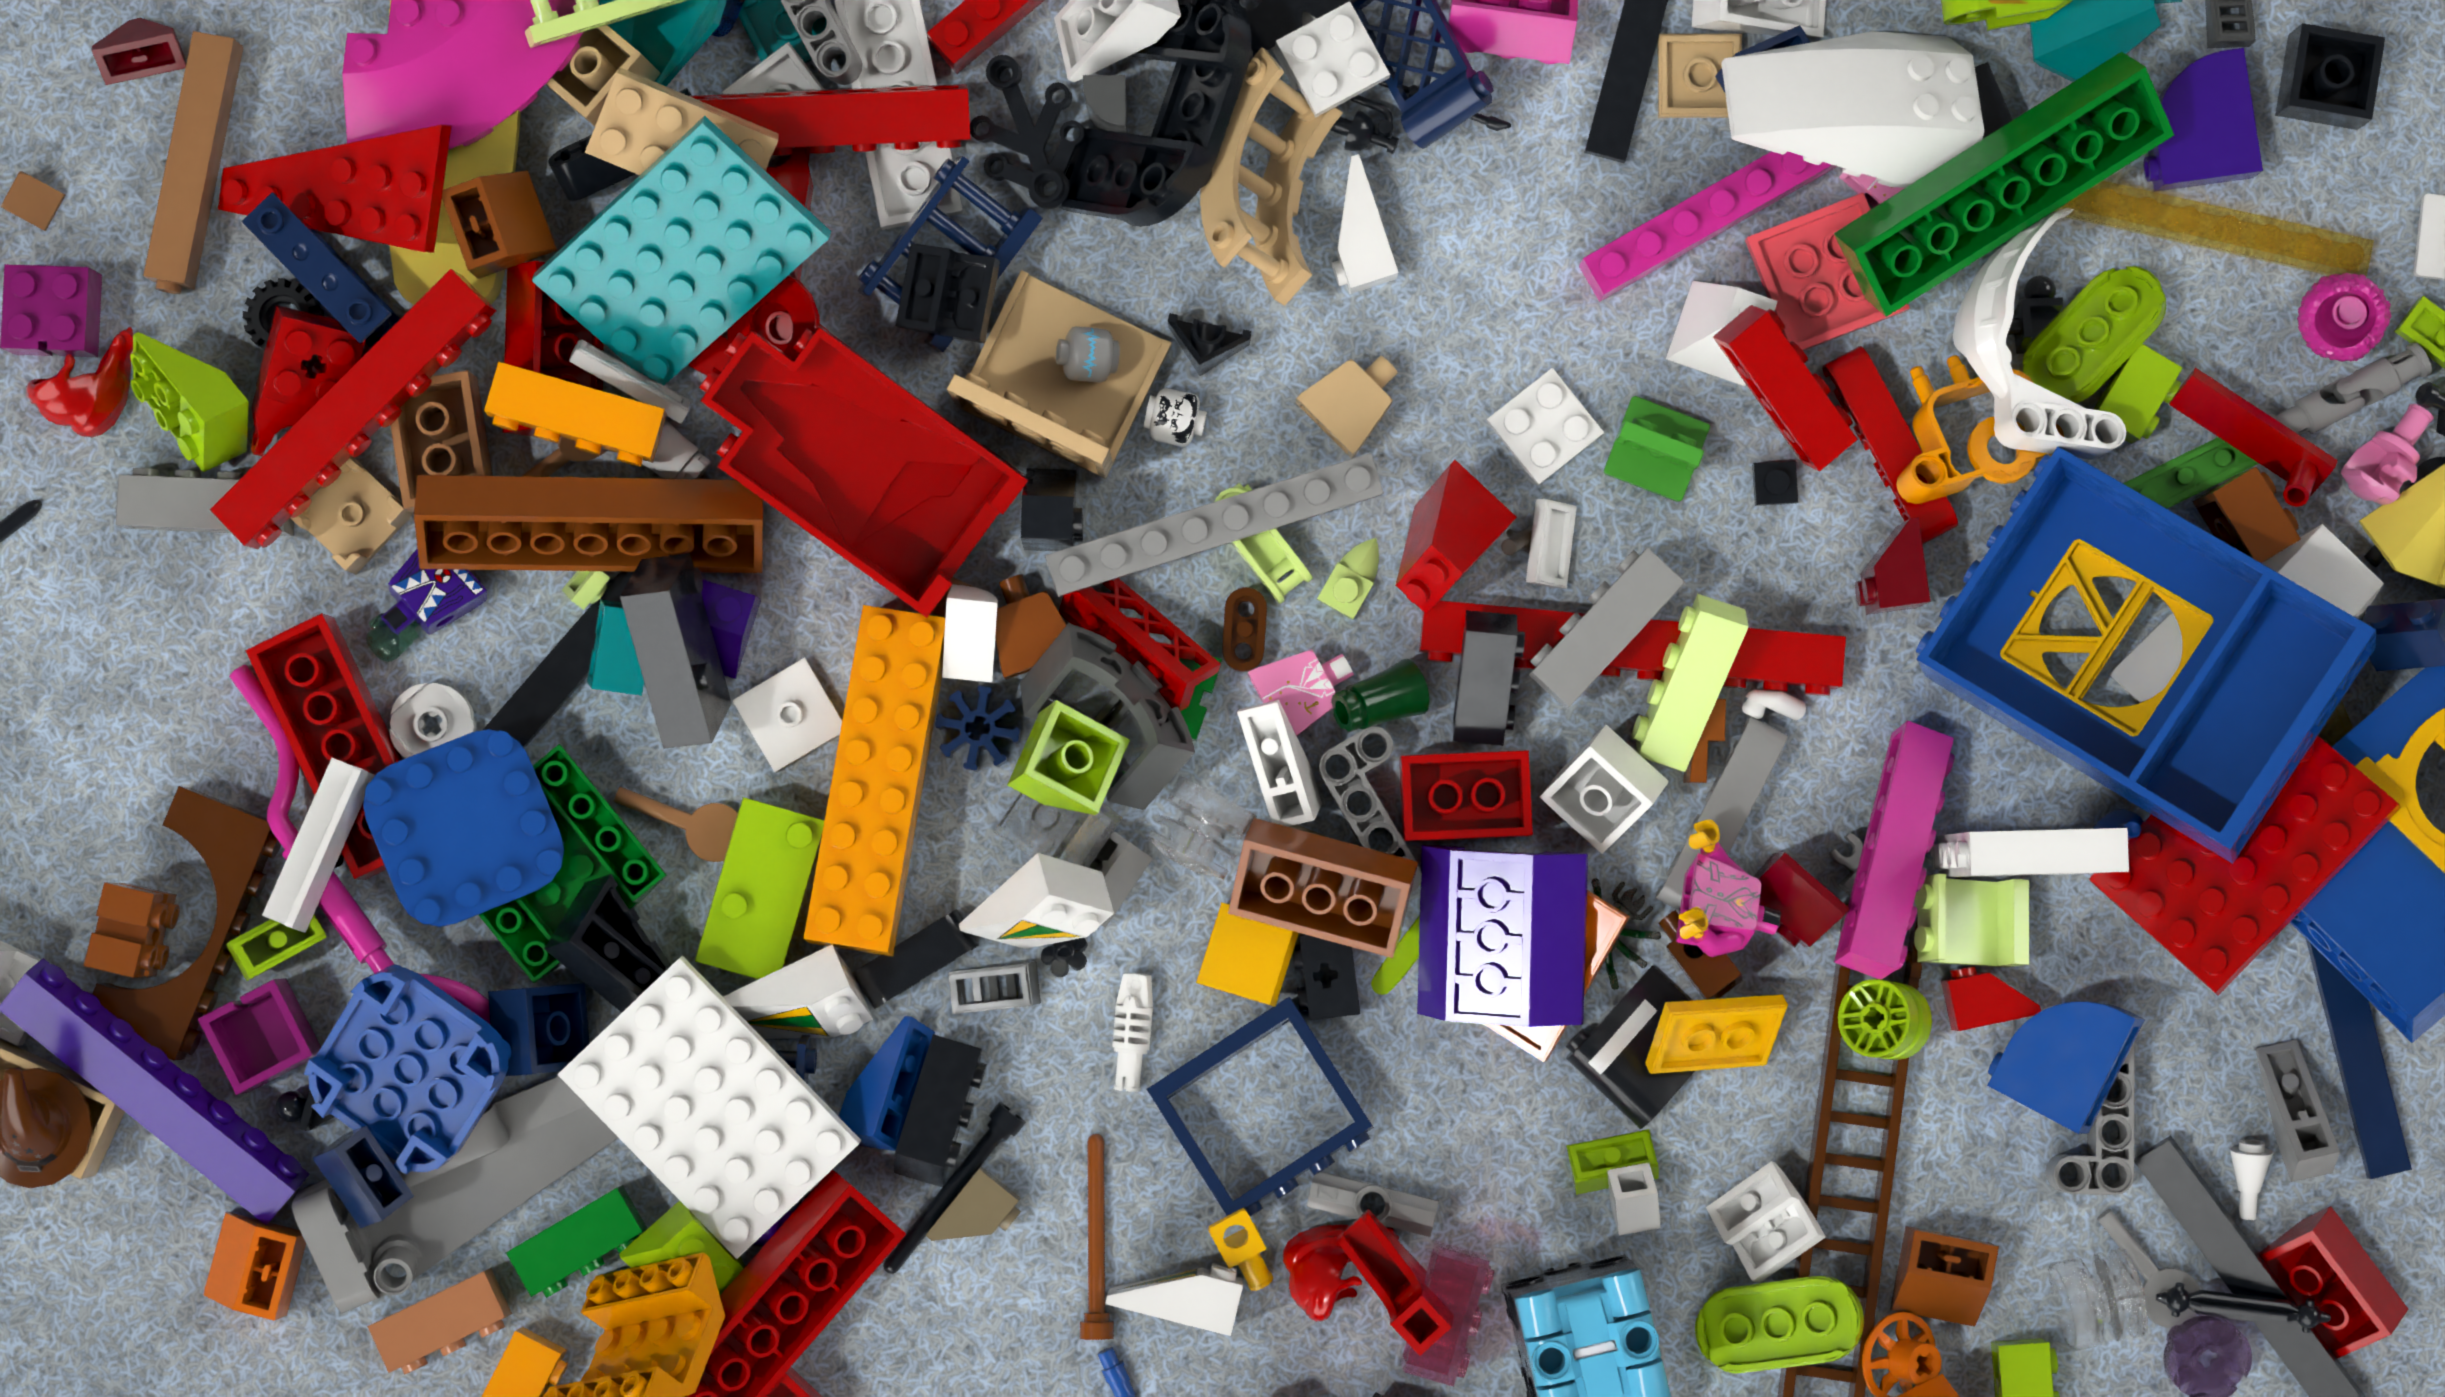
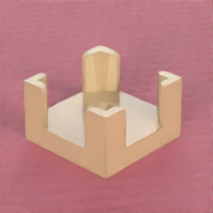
(353, 516)

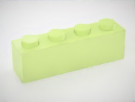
(1690, 681)

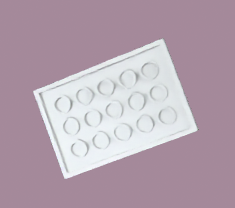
(709, 1107)

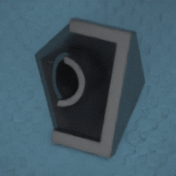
(1207, 343)

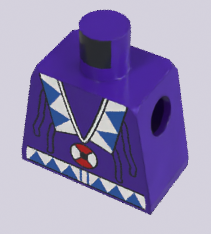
(431, 596)

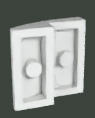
(1765, 1222)

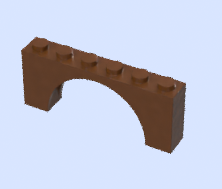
(235, 851)

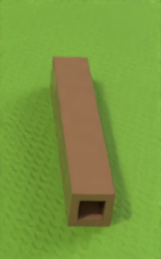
(193, 162)

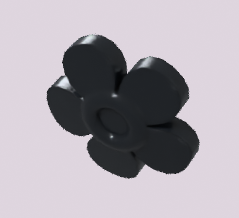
(1065, 954)

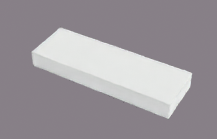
(629, 380)

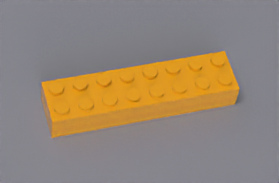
(877, 781)

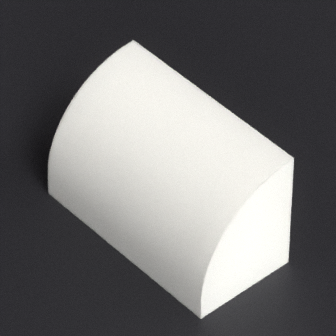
(969, 634)

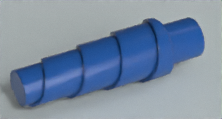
(1115, 1373)

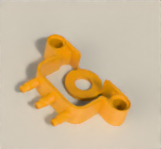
(1935, 460)

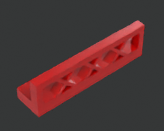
(1101, 615)

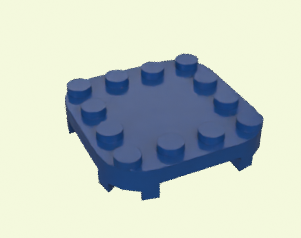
(463, 827)
(408, 1068)

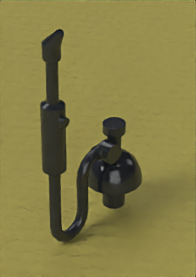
(1361, 130)

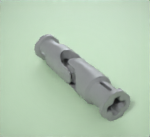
(2355, 391)

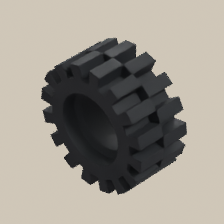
(269, 297)

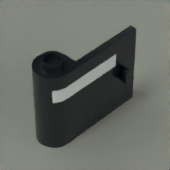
(1617, 1050)

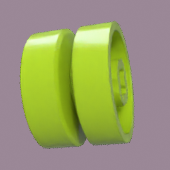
(1884, 1019)

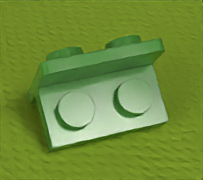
(1657, 449)

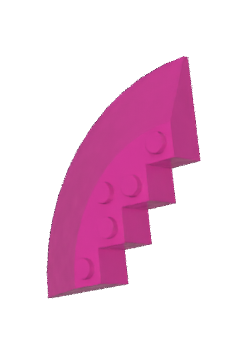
(448, 67)

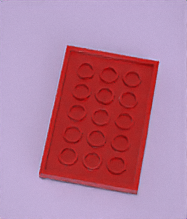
(2226, 913)

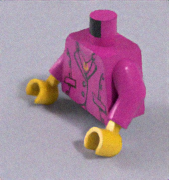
(1720, 899)

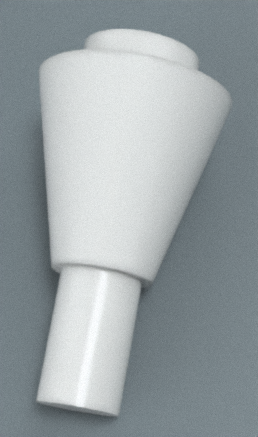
(2250, 1168)

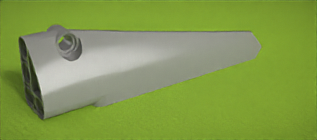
(507, 1159)

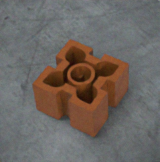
(129, 928)

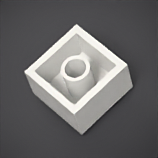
(1604, 789)

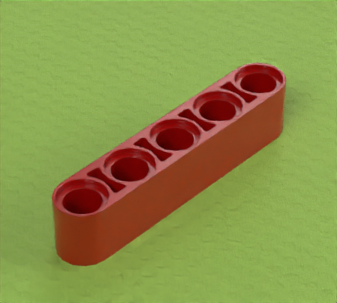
(1886, 435)

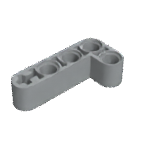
(1356, 781)
(2099, 1152)

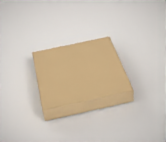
(1688, 74)

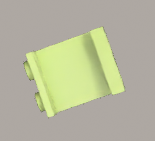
(1973, 922)

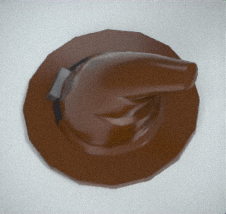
(41, 1127)

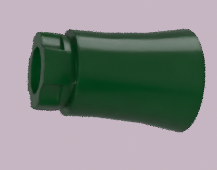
(1382, 697)

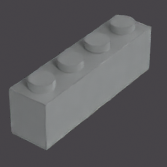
(175, 502)
(1606, 627)

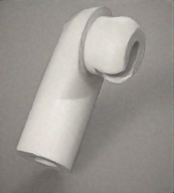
(1777, 701)

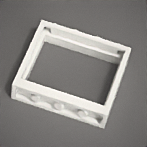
(2032, 852)

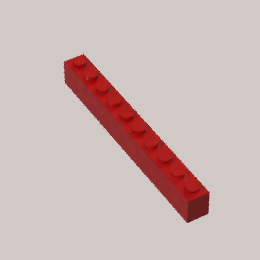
(1763, 657)

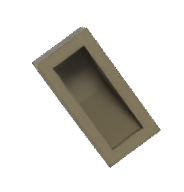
(977, 1209)

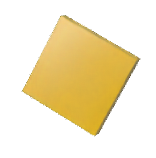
(1247, 958)

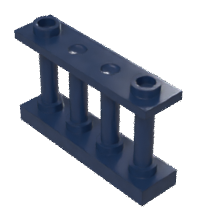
(1014, 225)
(321, 271)

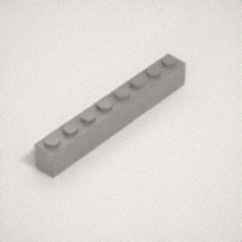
(1214, 525)

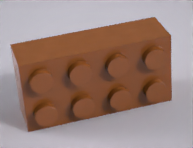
(1322, 887)

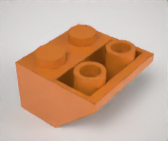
(255, 1266)

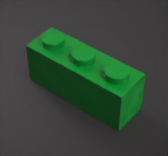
(577, 1243)

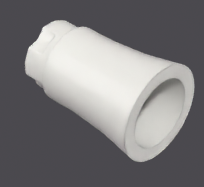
(677, 457)

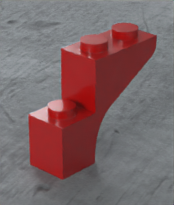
(1397, 1281)

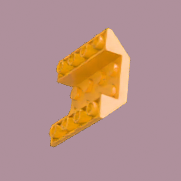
(655, 1327)

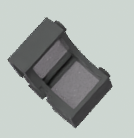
(1124, 697)

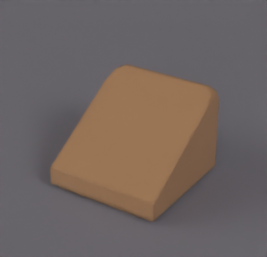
(32, 200)

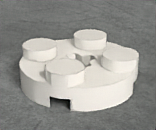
(434, 700)

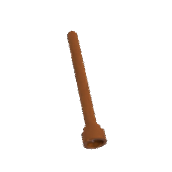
(1096, 1321)

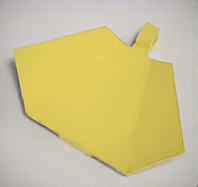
(2413, 529)

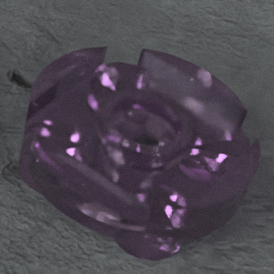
(2194, 1337)

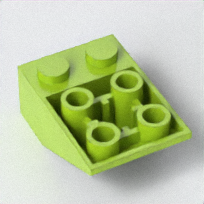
(191, 402)

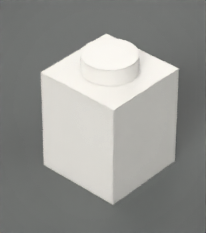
(1634, 1199)

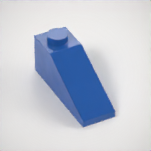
(884, 1090)

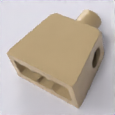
(1349, 402)

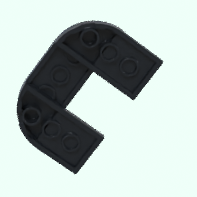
(1157, 175)

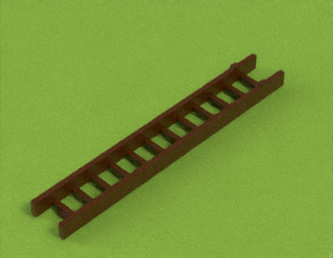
(1884, 1166)

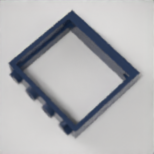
(1315, 1160)

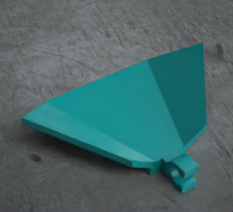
(2091, 33)
(671, 34)

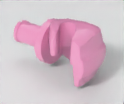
(2388, 459)

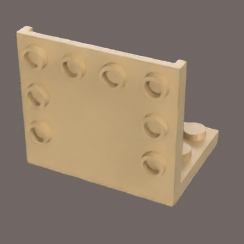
(1028, 393)

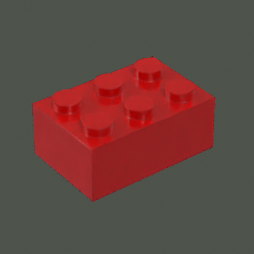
(1465, 796)

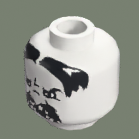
(1174, 417)

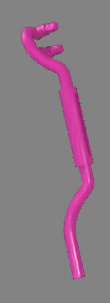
(336, 900)

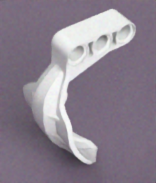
(1981, 337)

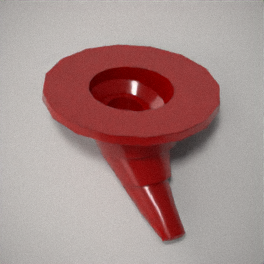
(781, 316)

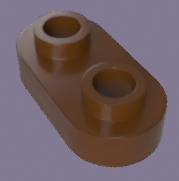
(1244, 629)

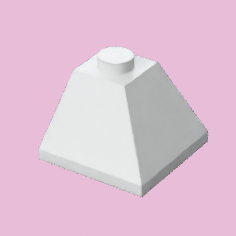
(1704, 314)

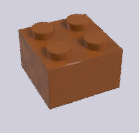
(2248, 515)

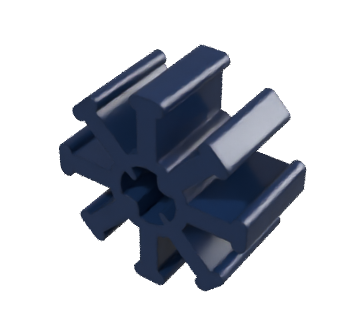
(971, 717)

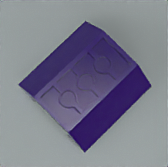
(1502, 936)

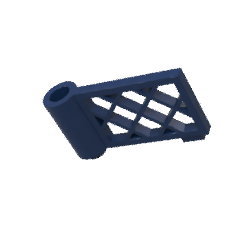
(1445, 101)

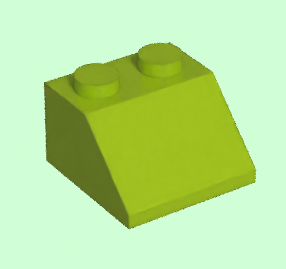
(1068, 760)
(680, 1235)

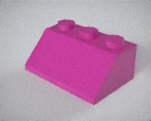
(1516, 28)

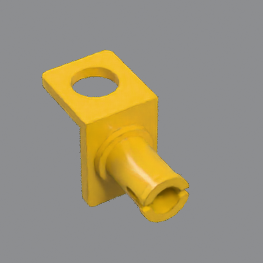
(1242, 1248)

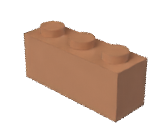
(441, 1322)

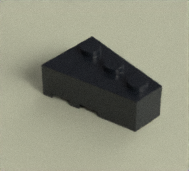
(1050, 510)
(607, 945)
(938, 1111)

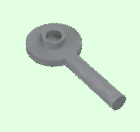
(2155, 1279)

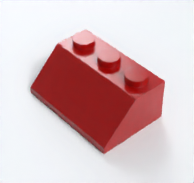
(2328, 1264)

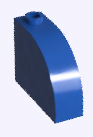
(2066, 1061)

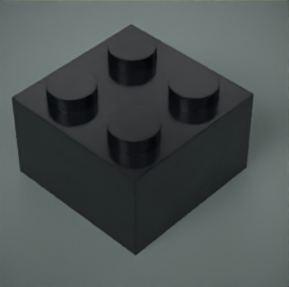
(2330, 76)

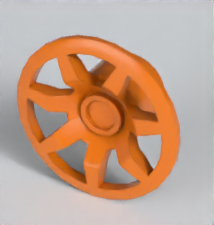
(1907, 1359)

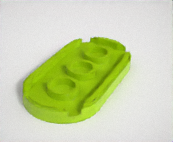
(2096, 333)
(1779, 1324)

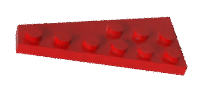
(361, 189)

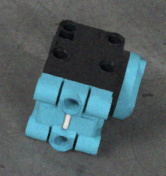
(1586, 1332)

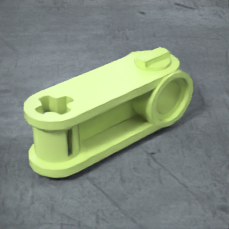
(1269, 556)

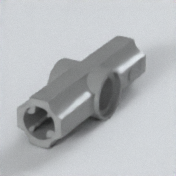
(1401, 1209)

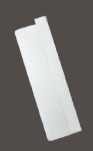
(318, 845)

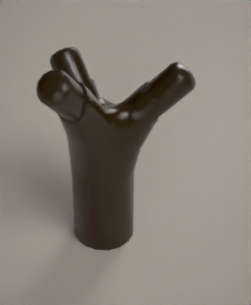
(1517, 541)

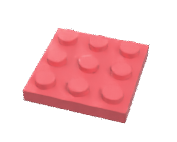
(1811, 276)

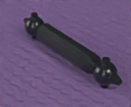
(2243, 1307)

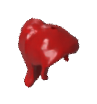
(91, 400)
(1317, 1268)

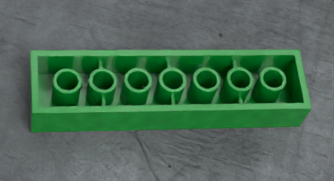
(2004, 183)

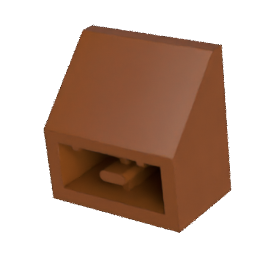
(498, 222)
(1943, 1276)

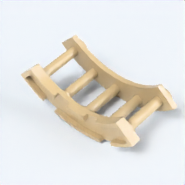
(1278, 192)

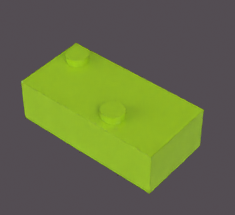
(759, 889)

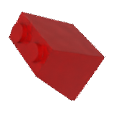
(1448, 535)

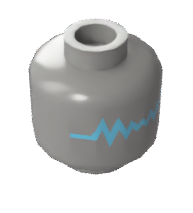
(1088, 354)

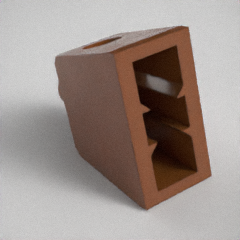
(1024, 627)

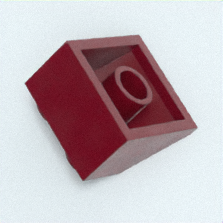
(1896, 573)
(1804, 902)

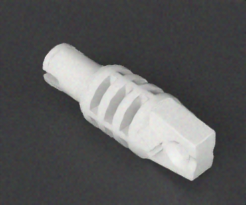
(1132, 1029)

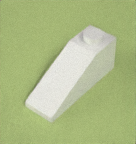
(1362, 244)
(1280, 764)

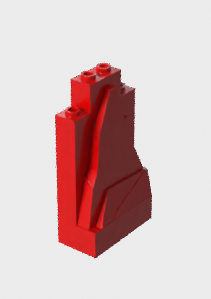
(858, 461)

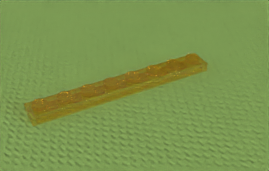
(2221, 229)

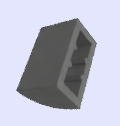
(1106, 101)

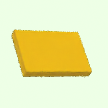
(1716, 1033)

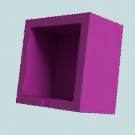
(51, 307)
(261, 1039)

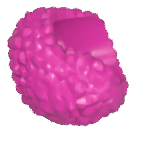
(2343, 316)

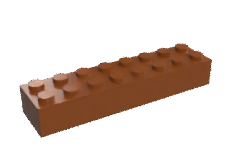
(585, 523)

